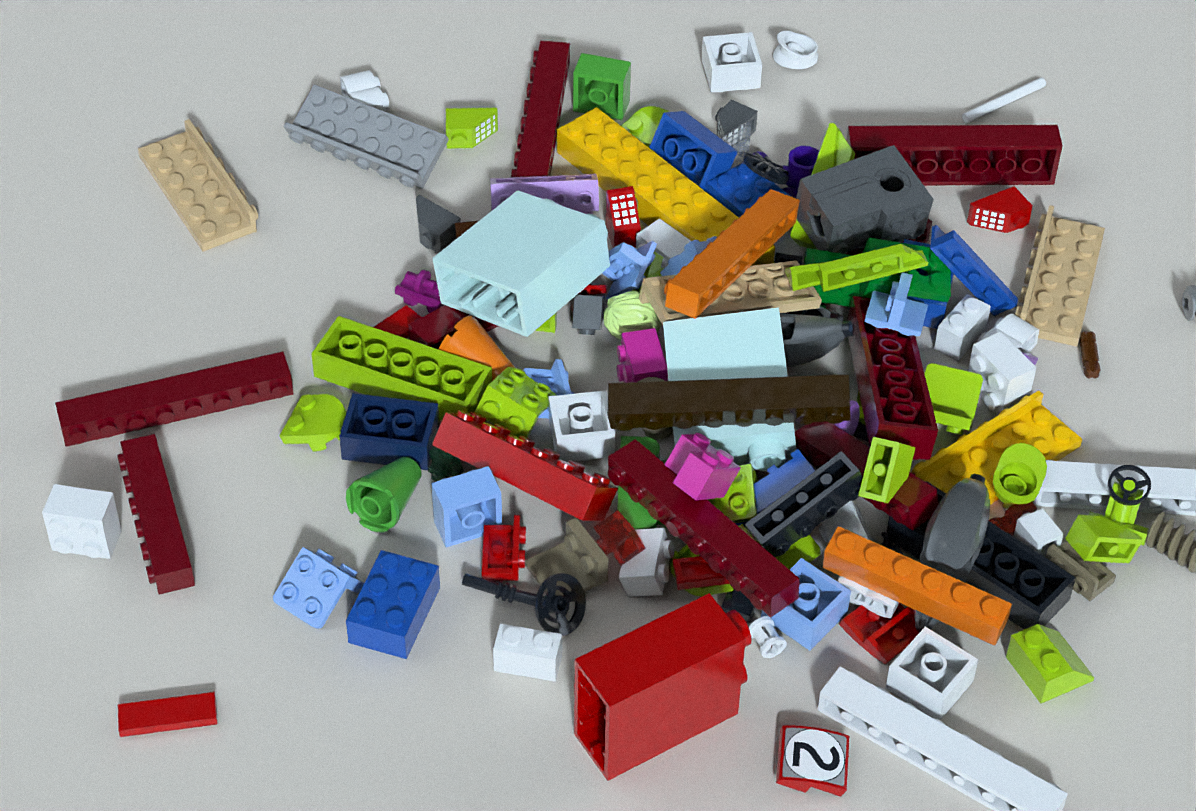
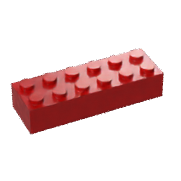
(525, 466)

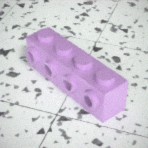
(570, 191)

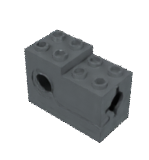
(863, 200)

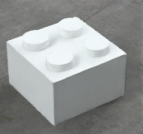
(731, 62)
(1004, 370)
(581, 426)
(82, 521)
(931, 673)

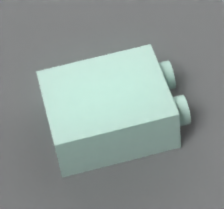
(522, 262)
(733, 348)

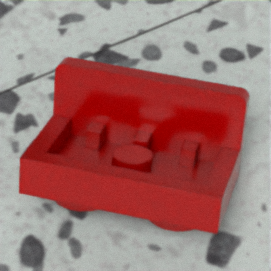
(502, 551)

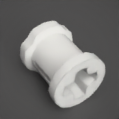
(767, 637)

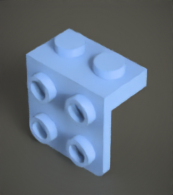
(315, 586)

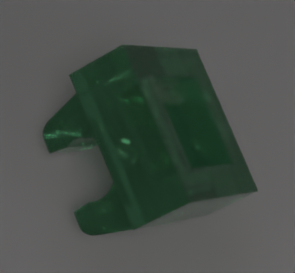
(443, 464)

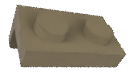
(1090, 576)

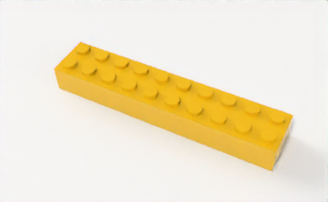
(620, 160)

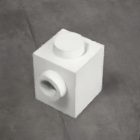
(1038, 531)

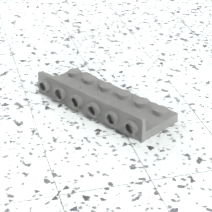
(367, 137)

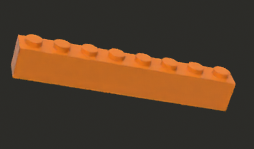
(731, 254)

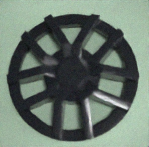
(766, 168)

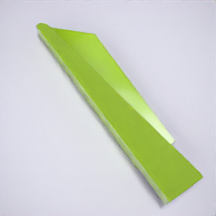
(832, 153)
(856, 268)

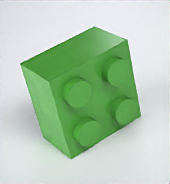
(601, 84)

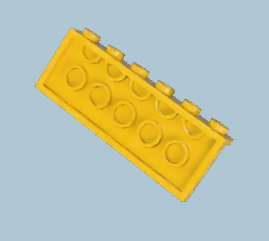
(982, 449)

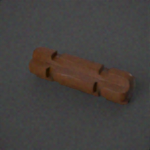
(1089, 354)

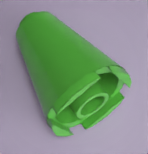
(383, 494)

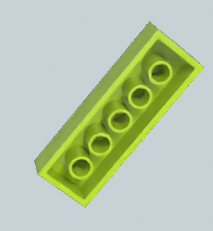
(398, 368)

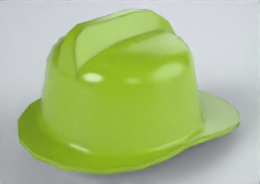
(1019, 474)

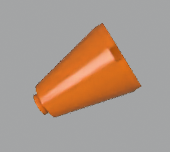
(476, 345)

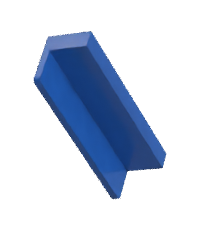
(972, 271)

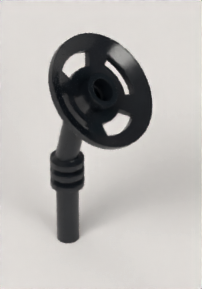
(543, 604)

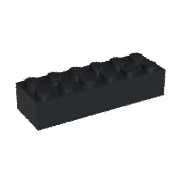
(1006, 571)

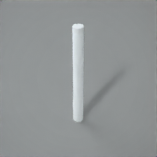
(1003, 100)

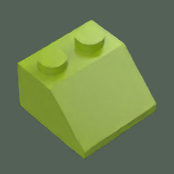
(1046, 662)

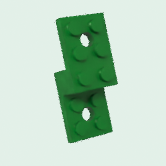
(933, 287)

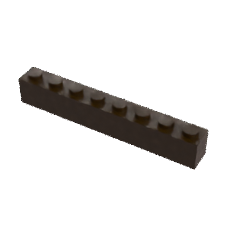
(729, 402)

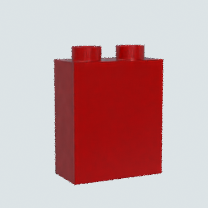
(659, 685)

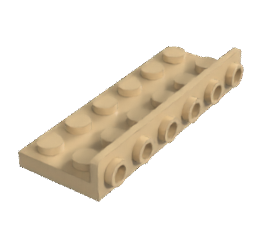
(199, 188)
(1060, 277)
(755, 289)

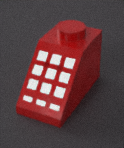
(1001, 211)
(622, 216)

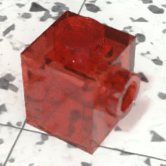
(618, 538)

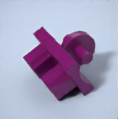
(419, 289)

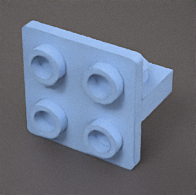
(628, 267)
(897, 311)

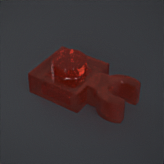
(1009, 520)

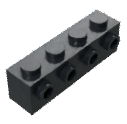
(806, 505)

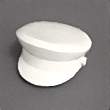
(795, 50)

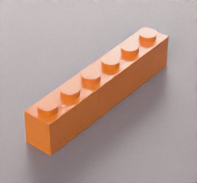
(916, 585)

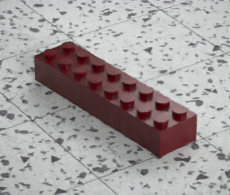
(968, 152)
(891, 384)

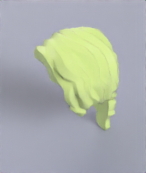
(628, 314)

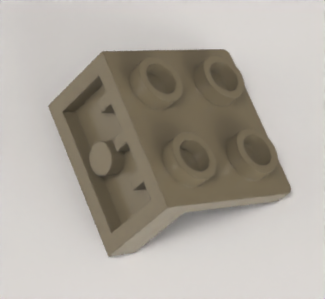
(575, 556)

